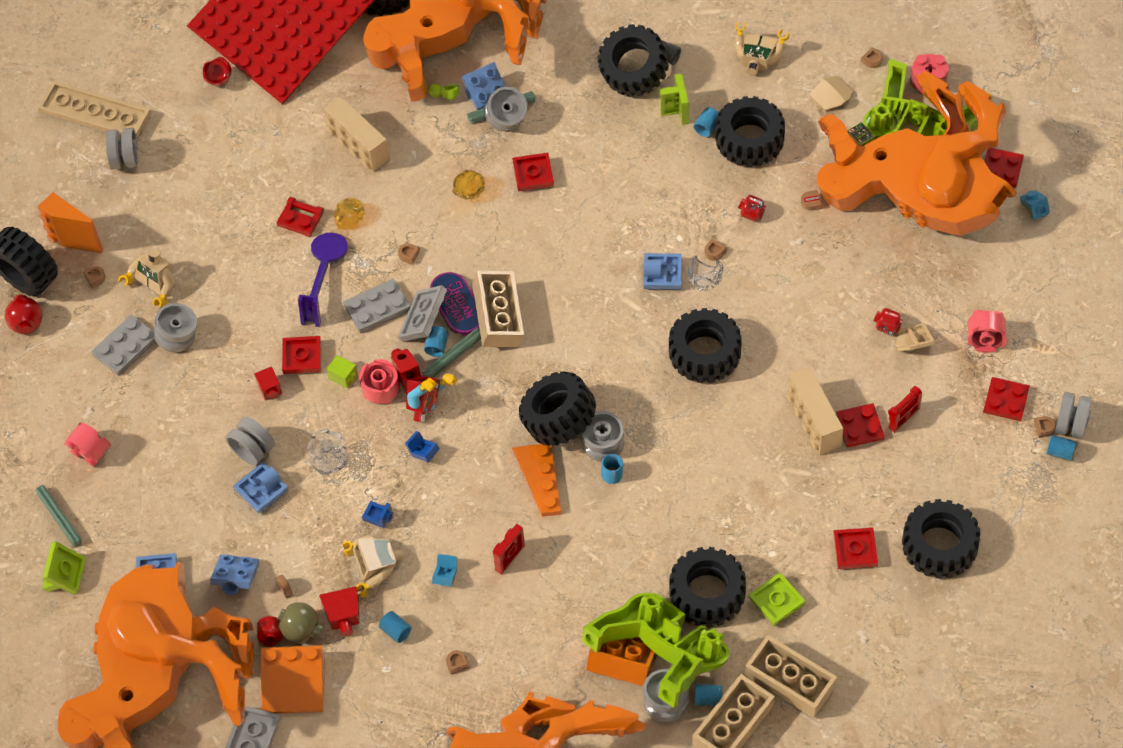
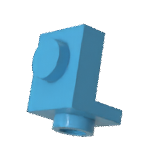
(1036, 203)
(445, 570)

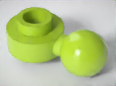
(449, 91)

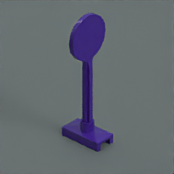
(326, 248)

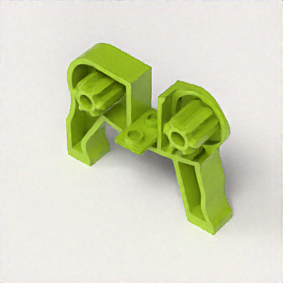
(895, 111)
(660, 628)

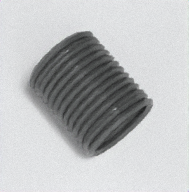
(673, 52)

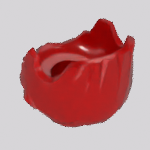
(217, 71)

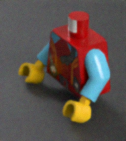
(423, 394)

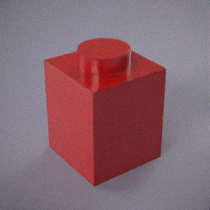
(268, 383)

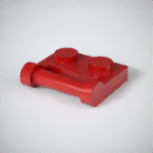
(299, 222)
(905, 409)

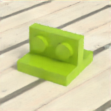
(675, 100)
(63, 569)

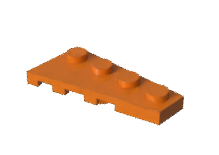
(539, 471)

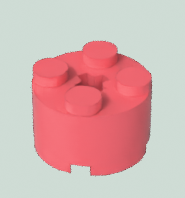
(931, 63)
(987, 330)
(379, 381)
(87, 443)

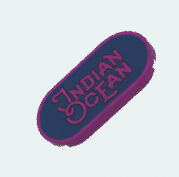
(458, 304)

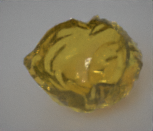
(468, 184)
(349, 213)

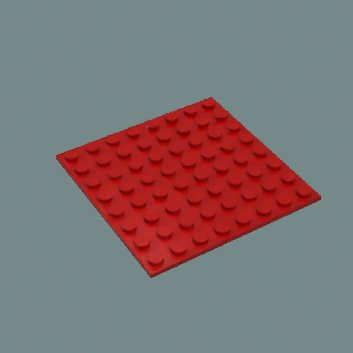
(276, 39)

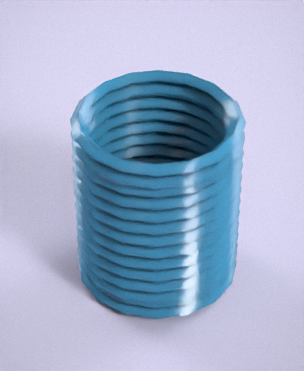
(706, 122)
(436, 341)
(1061, 447)
(610, 476)
(395, 626)
(708, 694)

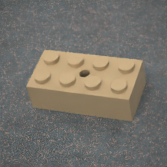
(356, 134)
(498, 309)
(814, 410)
(790, 676)
(734, 716)

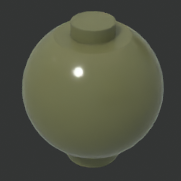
(299, 622)

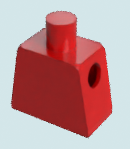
(403, 363)
(342, 609)

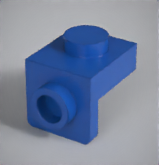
(421, 448)
(378, 514)

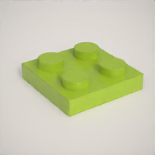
(776, 599)

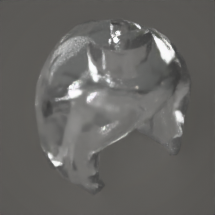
(705, 276)

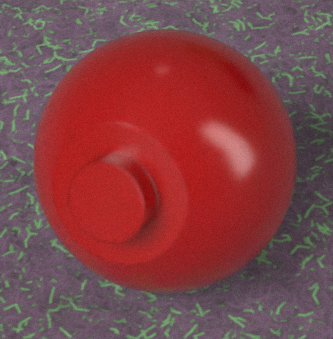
(23, 315)

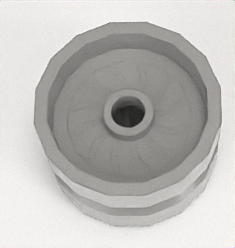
(515, 107)
(122, 148)
(175, 327)
(1074, 415)
(603, 436)
(250, 440)
(656, 707)

